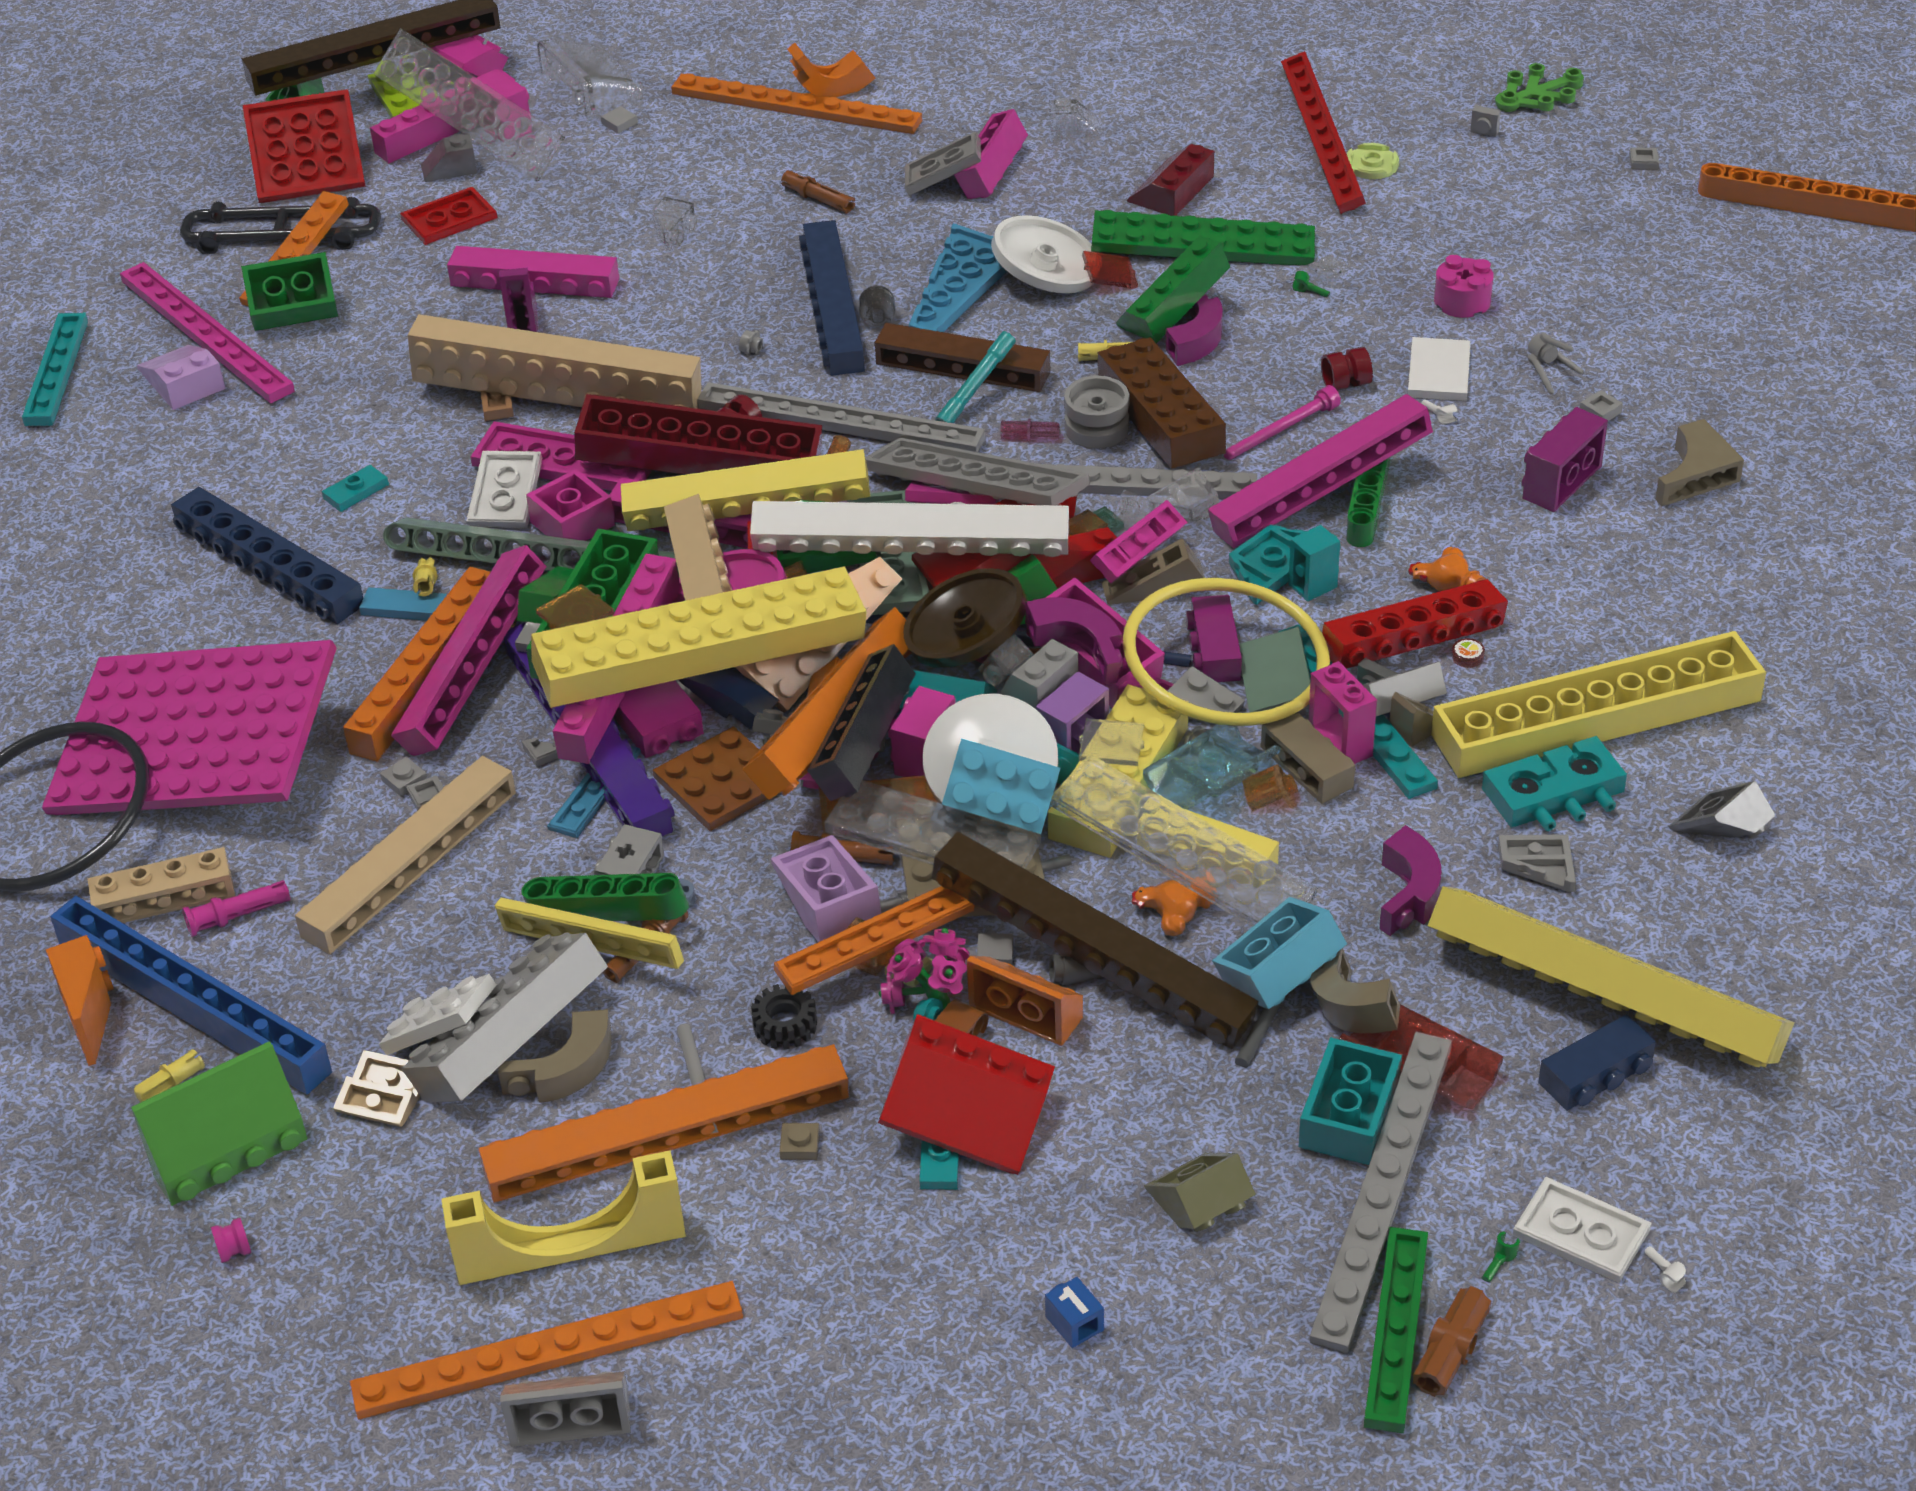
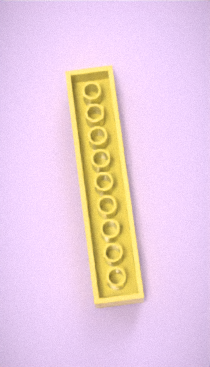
(697, 636)
(1598, 702)
(1616, 977)

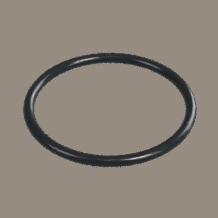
(120, 829)

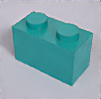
(1314, 562)

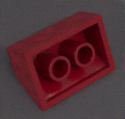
(1176, 181)

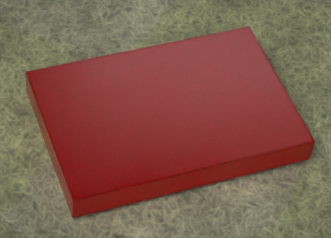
(448, 215)

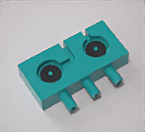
(1557, 783)

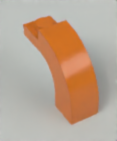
(834, 80)

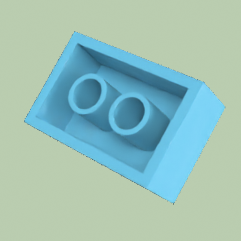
(1001, 786)
(1280, 951)

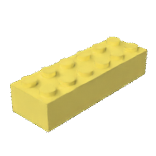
(1161, 736)

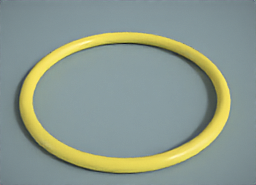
(1205, 714)

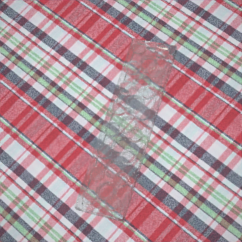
(469, 105)
(1177, 842)

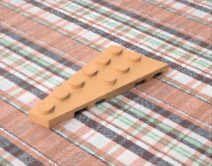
(791, 674)

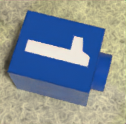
(1074, 1312)

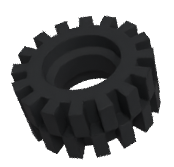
(783, 1031)

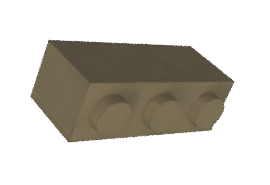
(1309, 757)

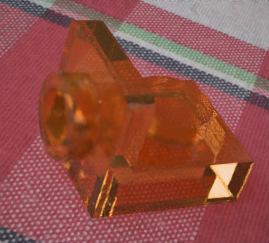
(1269, 787)

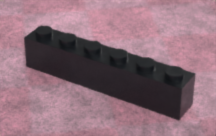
(861, 723)

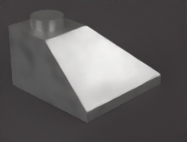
(1727, 813)

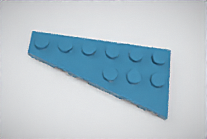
(958, 279)

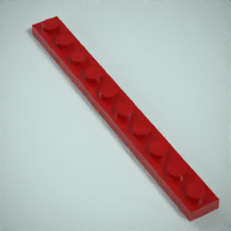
(1323, 133)

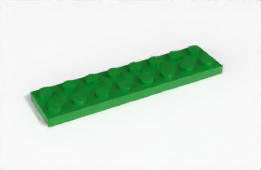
(1172, 235)

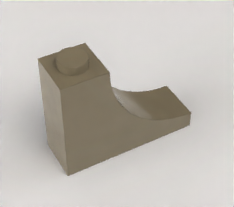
(1706, 464)

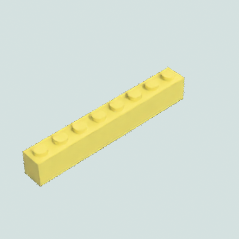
(733, 490)

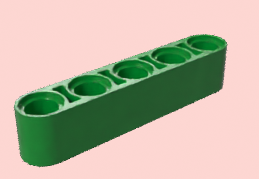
(1366, 505)
(611, 896)

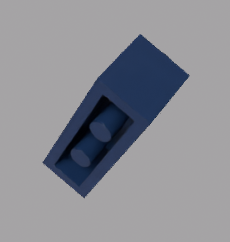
(1597, 1063)

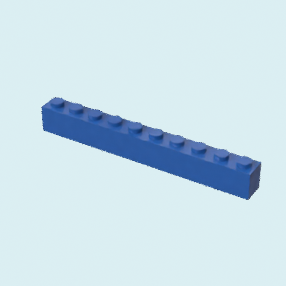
(193, 993)

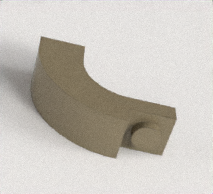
(1354, 1006)
(566, 1069)

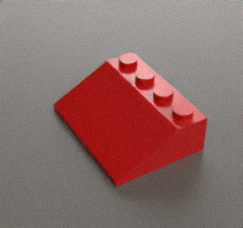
(966, 1094)

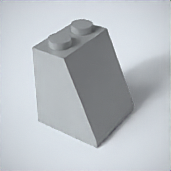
(1042, 673)

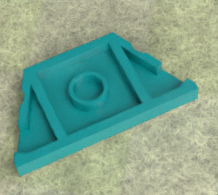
(1264, 558)

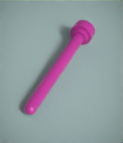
(1325, 399)

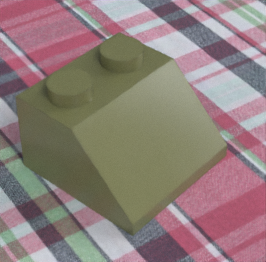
(1203, 1190)

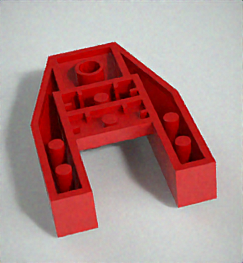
(1061, 569)

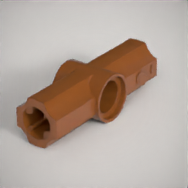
(1451, 1341)

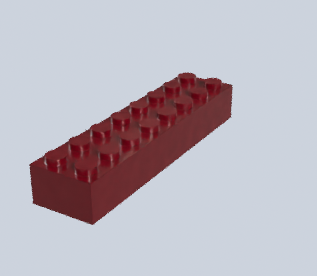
(685, 437)

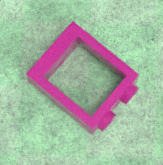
(1331, 692)

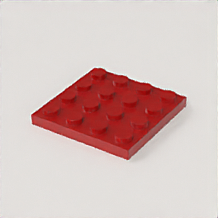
(303, 146)

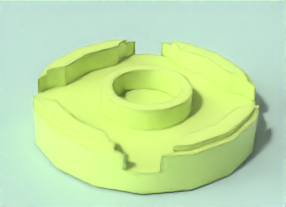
(1373, 161)

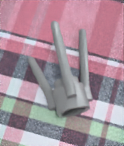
(1544, 349)

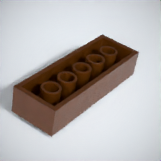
(1164, 403)

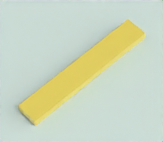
(606, 935)

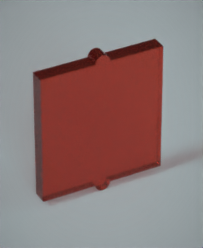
(1109, 270)

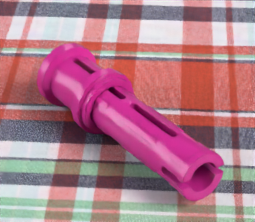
(220, 911)

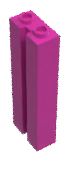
(658, 717)

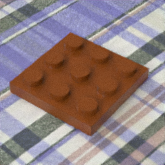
(711, 778)

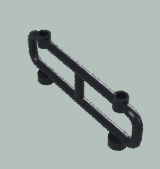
(208, 241)

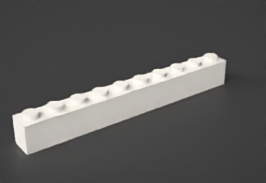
(910, 528)

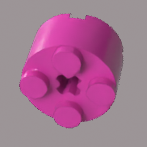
(1463, 286)

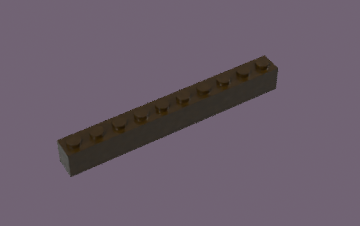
(366, 44)
(1095, 940)

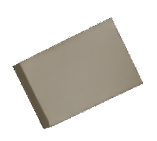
(1410, 719)

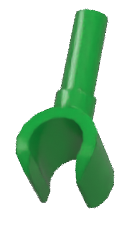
(1302, 284)
(1503, 1253)

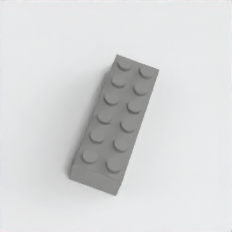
(507, 1019)

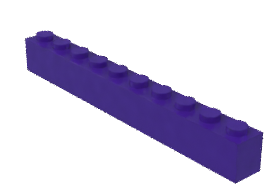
(628, 789)

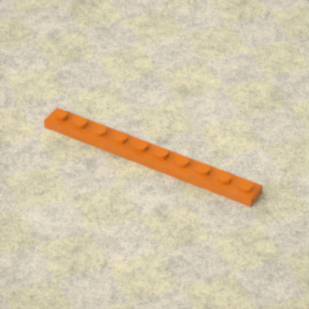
(797, 103)
(545, 1349)

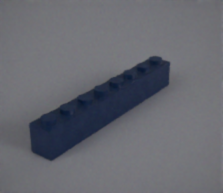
(831, 298)

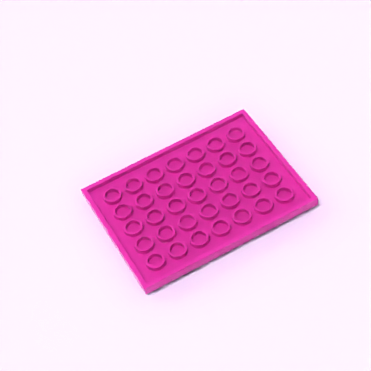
(208, 721)

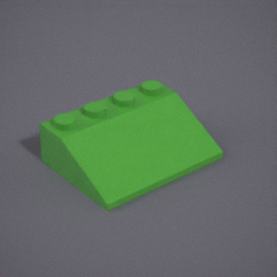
(219, 1123)

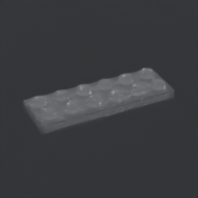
(921, 826)

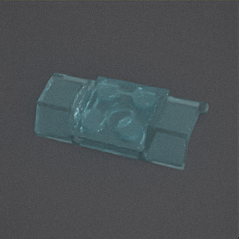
(1206, 766)

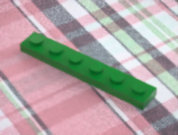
(1396, 1330)

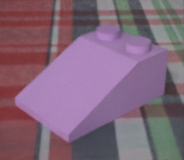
(184, 375)
(827, 886)

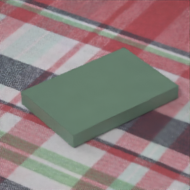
(1274, 669)

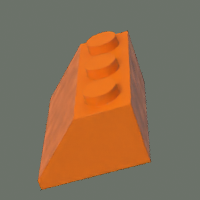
(1023, 999)

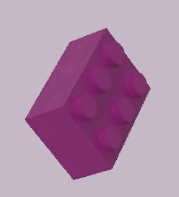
(1564, 459)

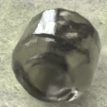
(877, 306)

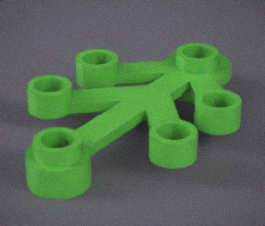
(1510, 100)

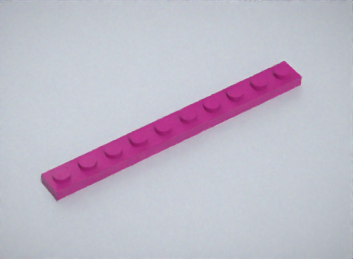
(207, 332)

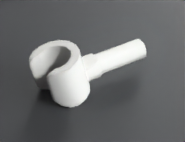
(1443, 414)
(1672, 1273)

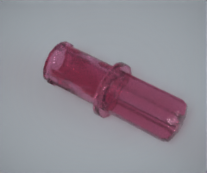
(1029, 430)

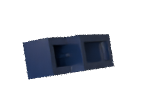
(731, 694)

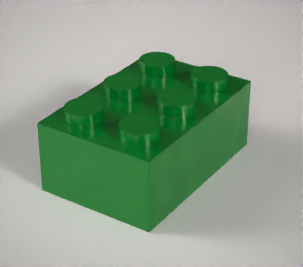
(289, 291)

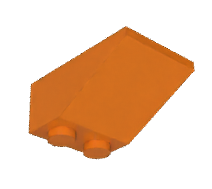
(83, 990)

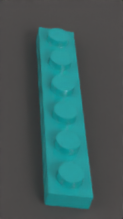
(55, 369)

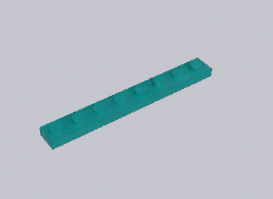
(1389, 747)

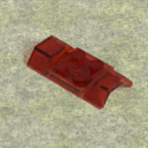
(1469, 1067)

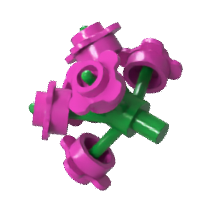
(908, 965)

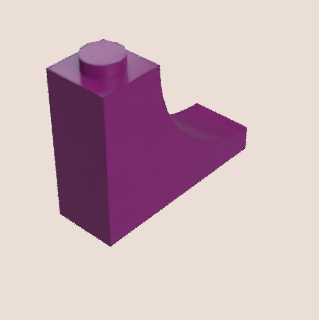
(519, 299)

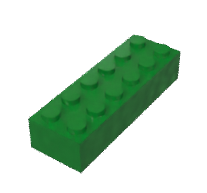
(605, 570)

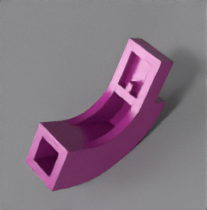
(1199, 336)
(1079, 624)
(1419, 866)

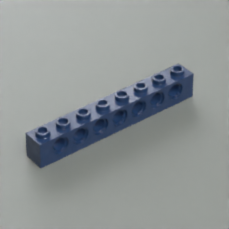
(267, 555)

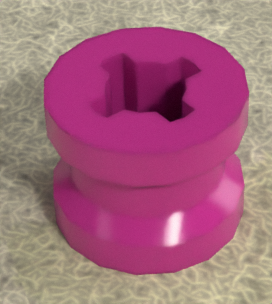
(231, 1240)

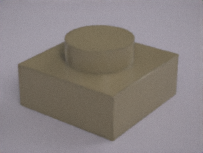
(799, 1141)

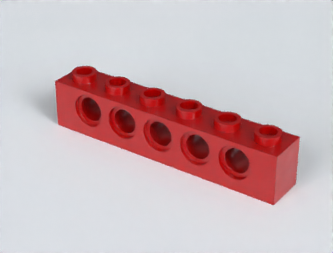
(1415, 623)

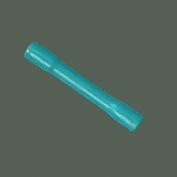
(994, 355)

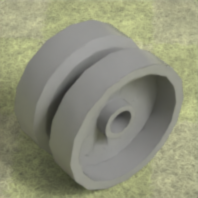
(1096, 411)

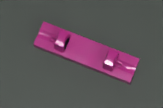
(1138, 541)

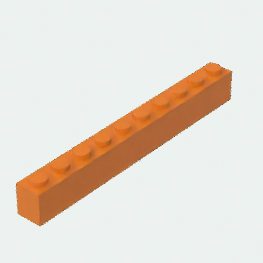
(796, 742)
(663, 1122)

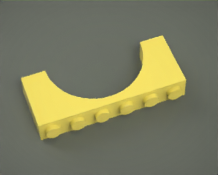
(494, 1247)

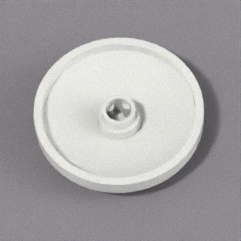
(1042, 253)
(990, 721)

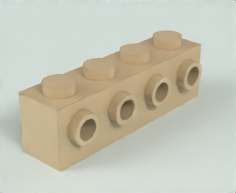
(163, 886)

